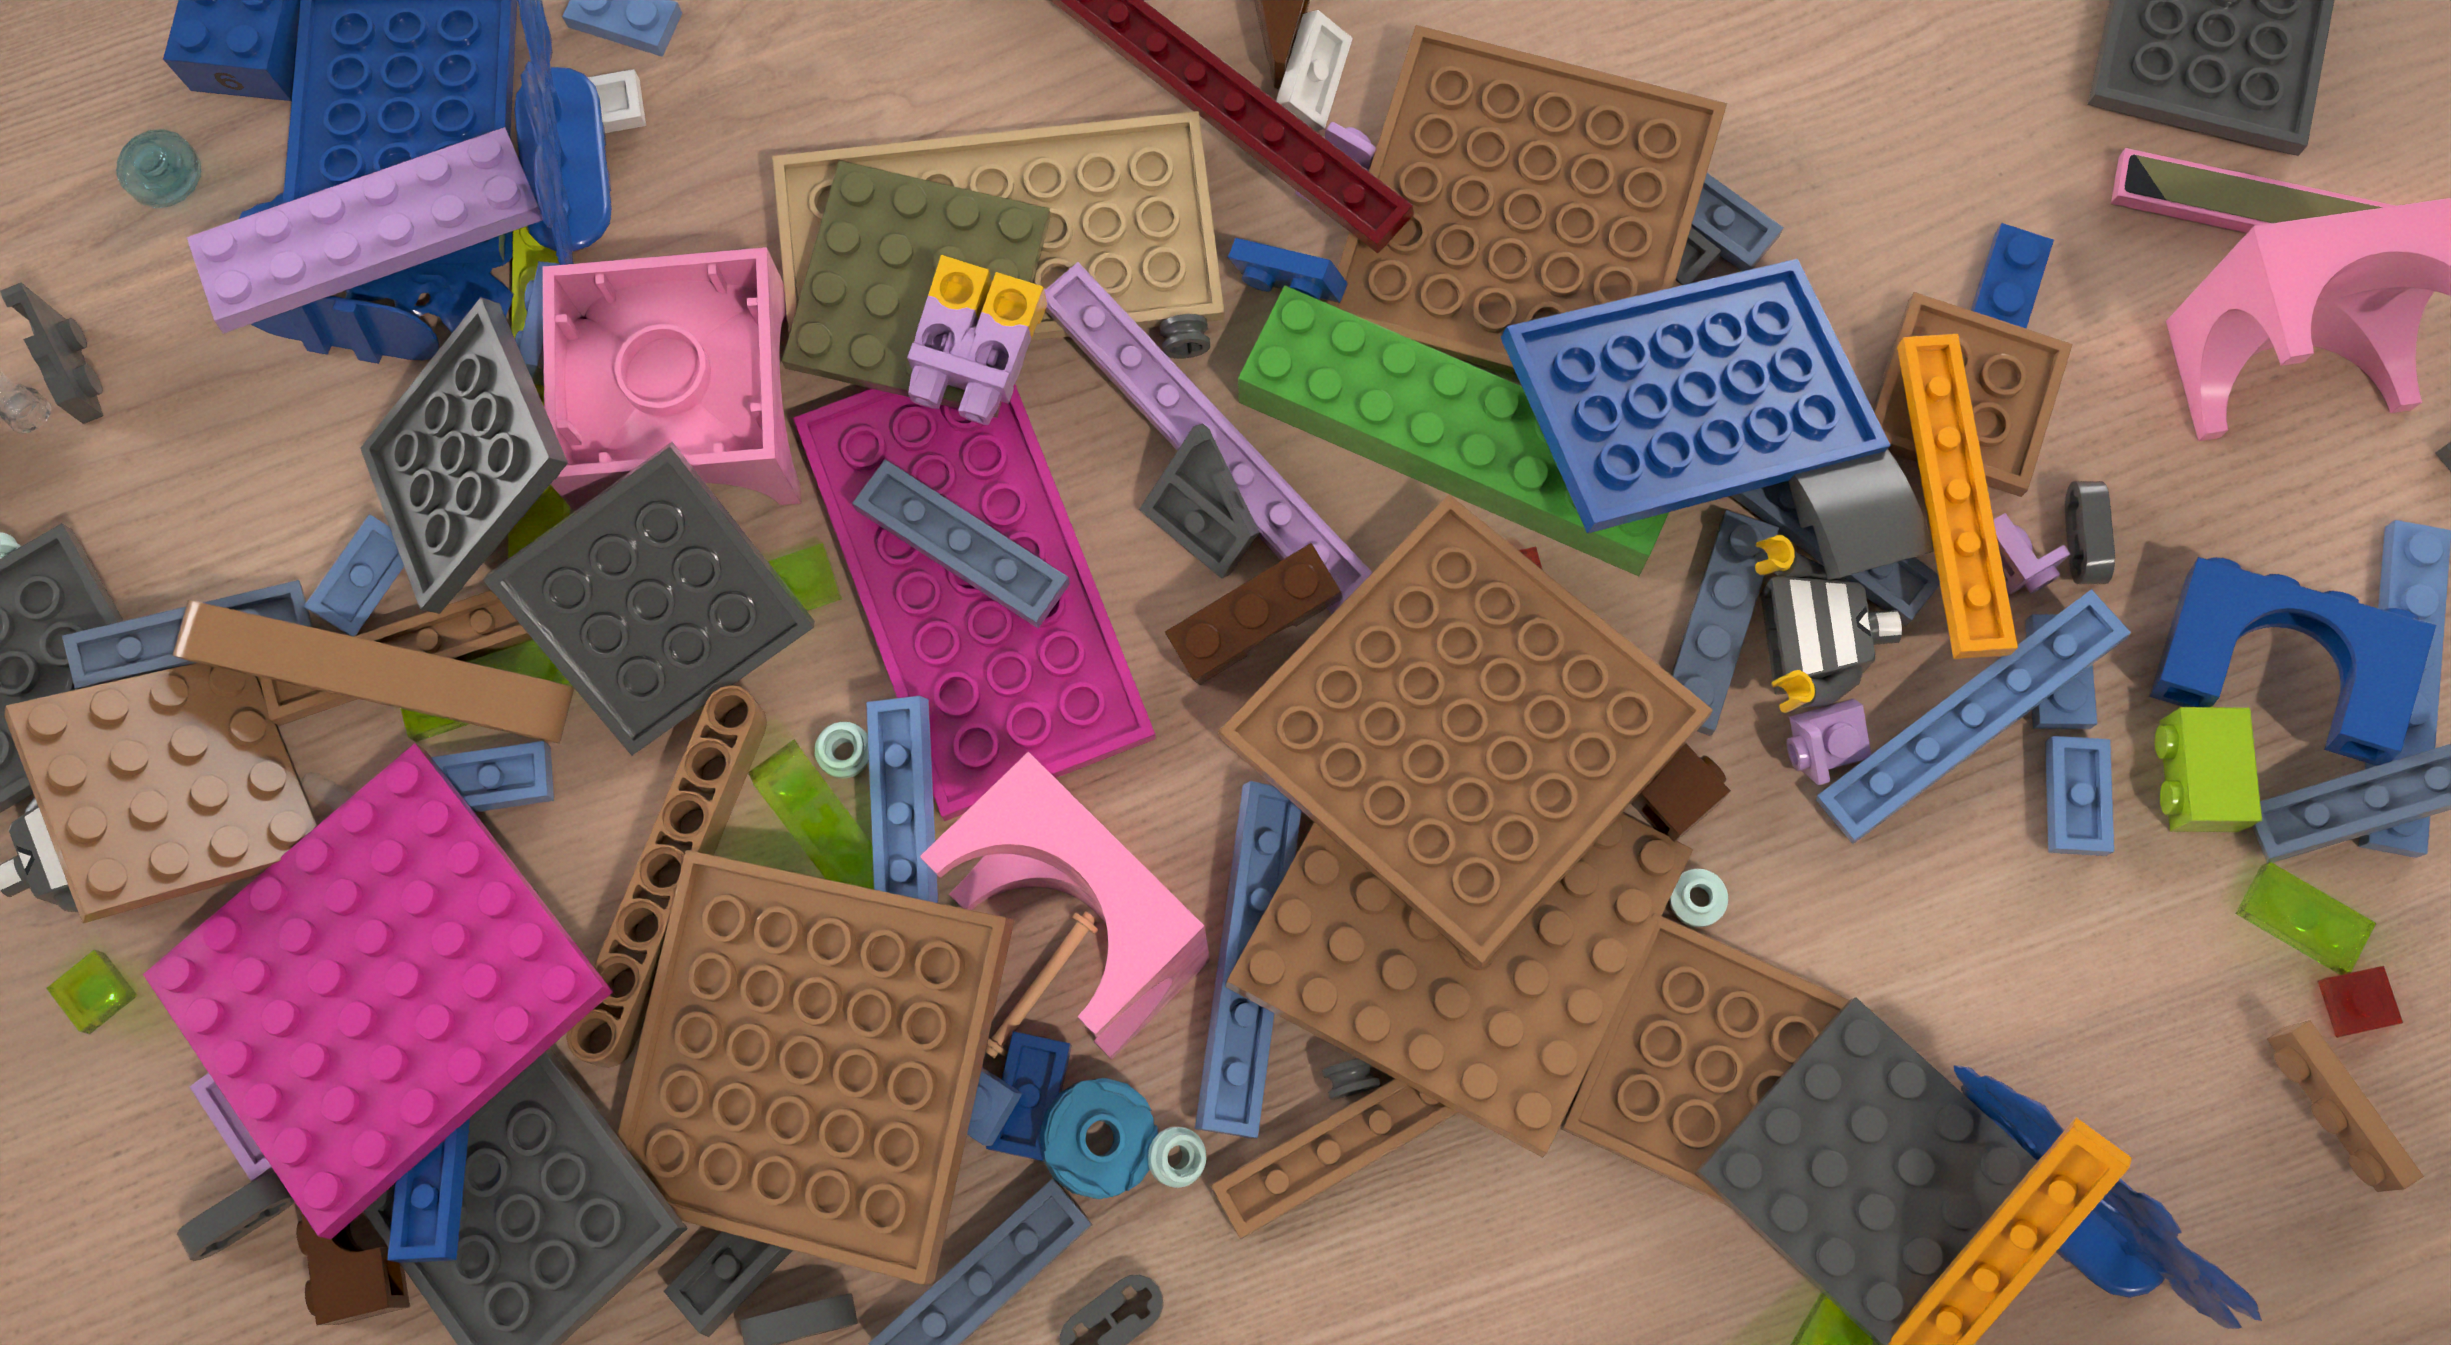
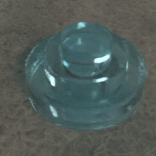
(158, 168)

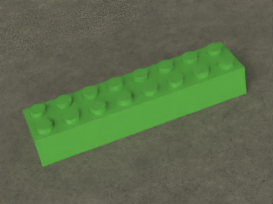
(1423, 420)

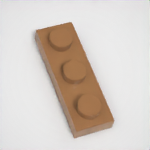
(2343, 1108)

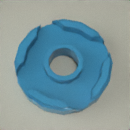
(1065, 1132)

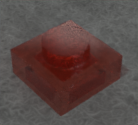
(2360, 1001)

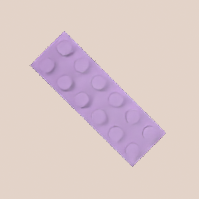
(363, 230)

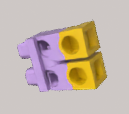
(973, 337)

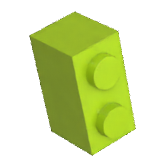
(2208, 769)

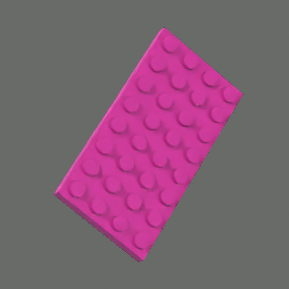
(987, 673)

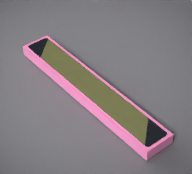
(2220, 195)

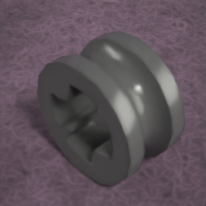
(1185, 336)
(1350, 1078)

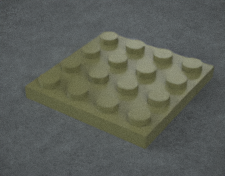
(879, 263)

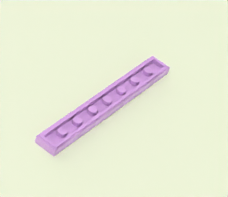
(1177, 405)

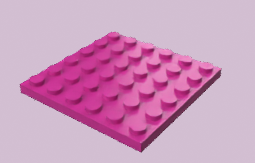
(375, 989)

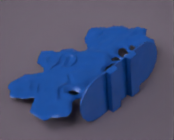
(561, 145)
(386, 330)
(2128, 1237)

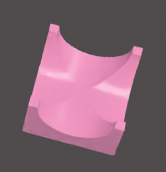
(2318, 282)
(666, 357)
(1045, 838)

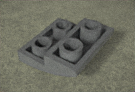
(1861, 514)

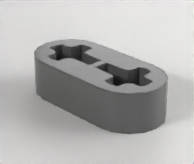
(2089, 532)
(234, 1217)
(1109, 1302)
(800, 1321)

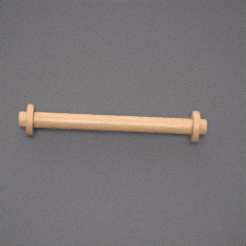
(1044, 978)

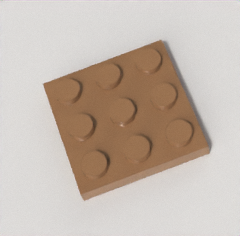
(2010, 384)

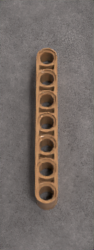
(373, 671)
(666, 846)

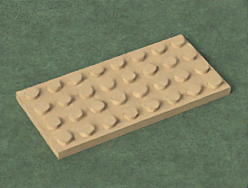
(1119, 194)

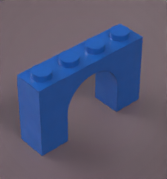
(2374, 649)

